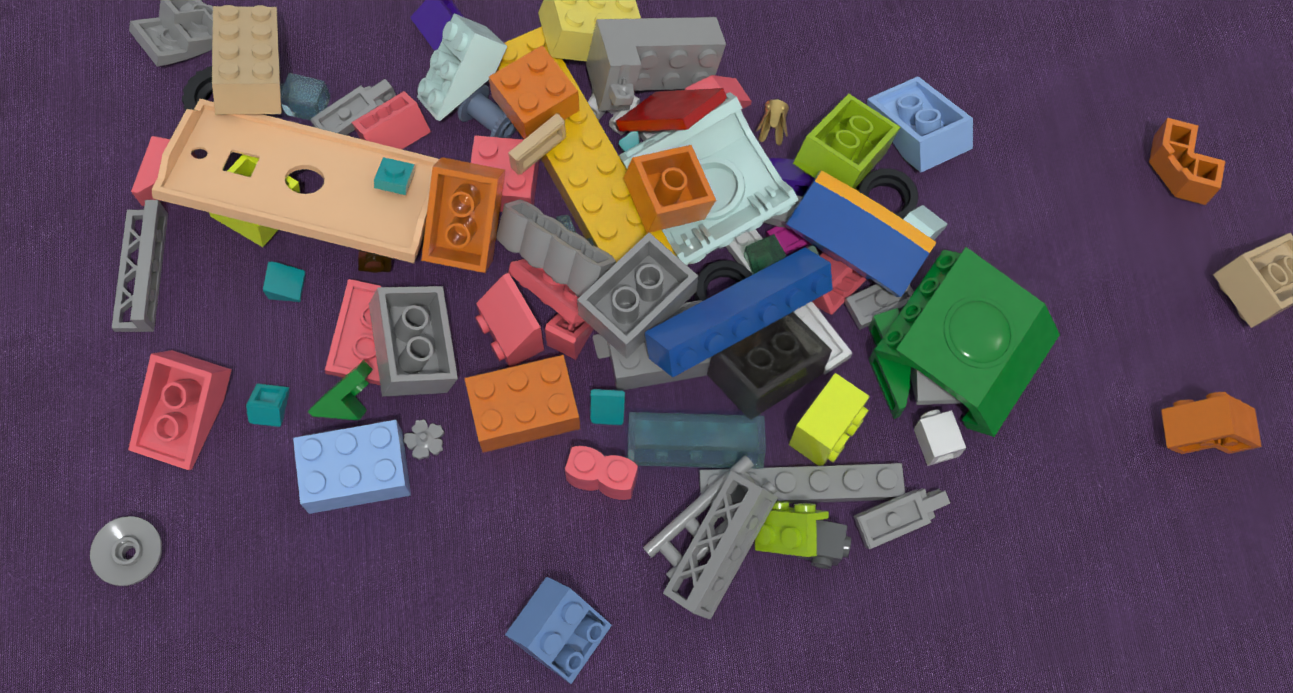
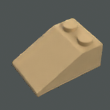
(1260, 280)

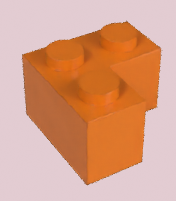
(1211, 423)

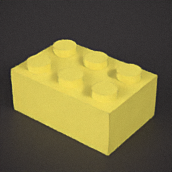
(571, 23)

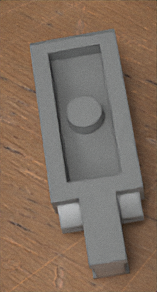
(352, 106)
(899, 516)

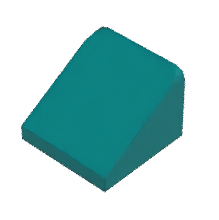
(630, 140)
(283, 282)
(267, 405)
(607, 407)

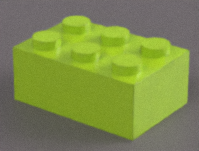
(847, 142)

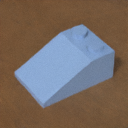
(929, 123)

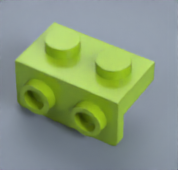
(790, 529)

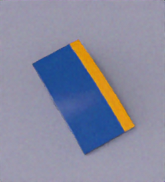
(860, 233)

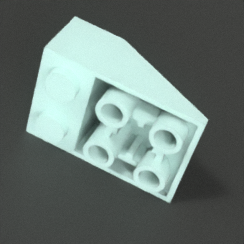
(459, 65)

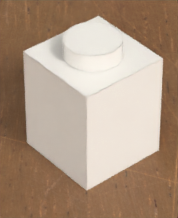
(939, 437)

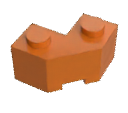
(1183, 171)

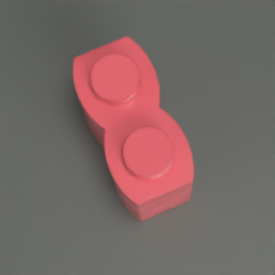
(610, 474)

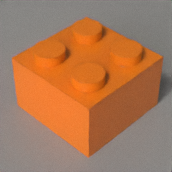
(533, 91)
(669, 188)

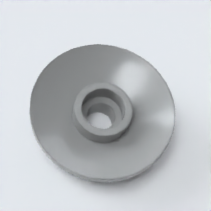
(113, 542)

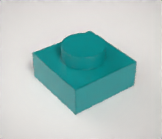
(394, 176)

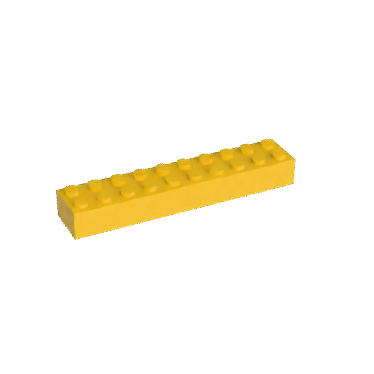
(588, 170)

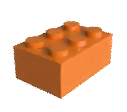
(462, 214)
(522, 403)

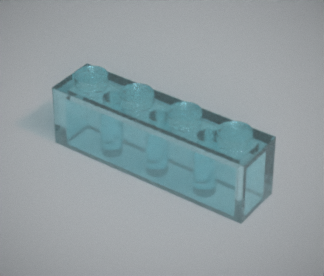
(695, 439)

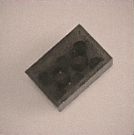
(769, 364)

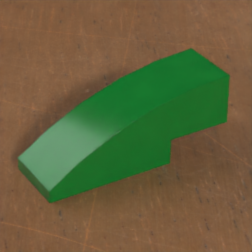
(891, 376)

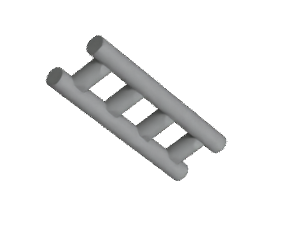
(688, 520)

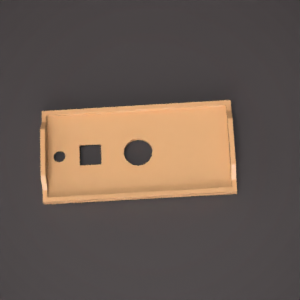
(341, 212)

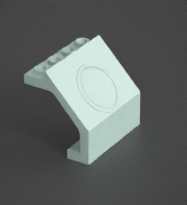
(737, 172)

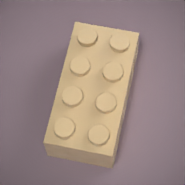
(245, 60)

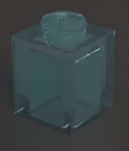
(303, 96)

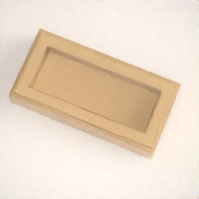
(537, 144)

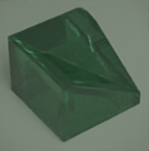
(763, 253)

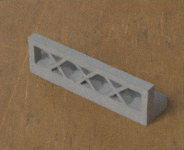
(147, 270)
(729, 552)

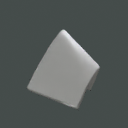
(178, 33)

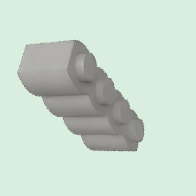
(550, 246)

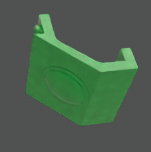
(972, 336)

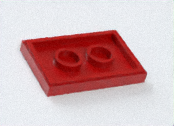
(671, 110)

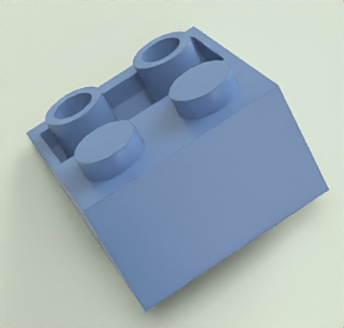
(558, 629)

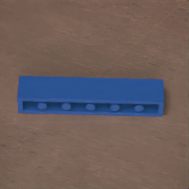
(738, 311)

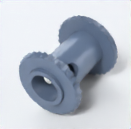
(486, 113)

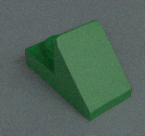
(341, 399)

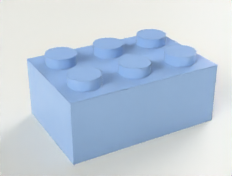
(351, 466)

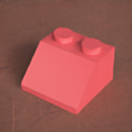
(509, 322)

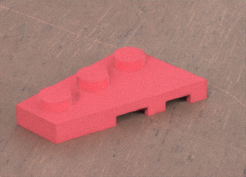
(555, 295)
(354, 333)

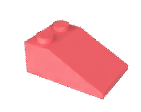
(177, 407)

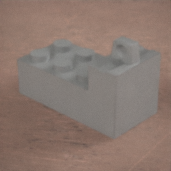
(651, 56)

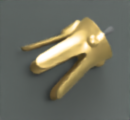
(774, 117)

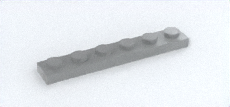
(821, 483)

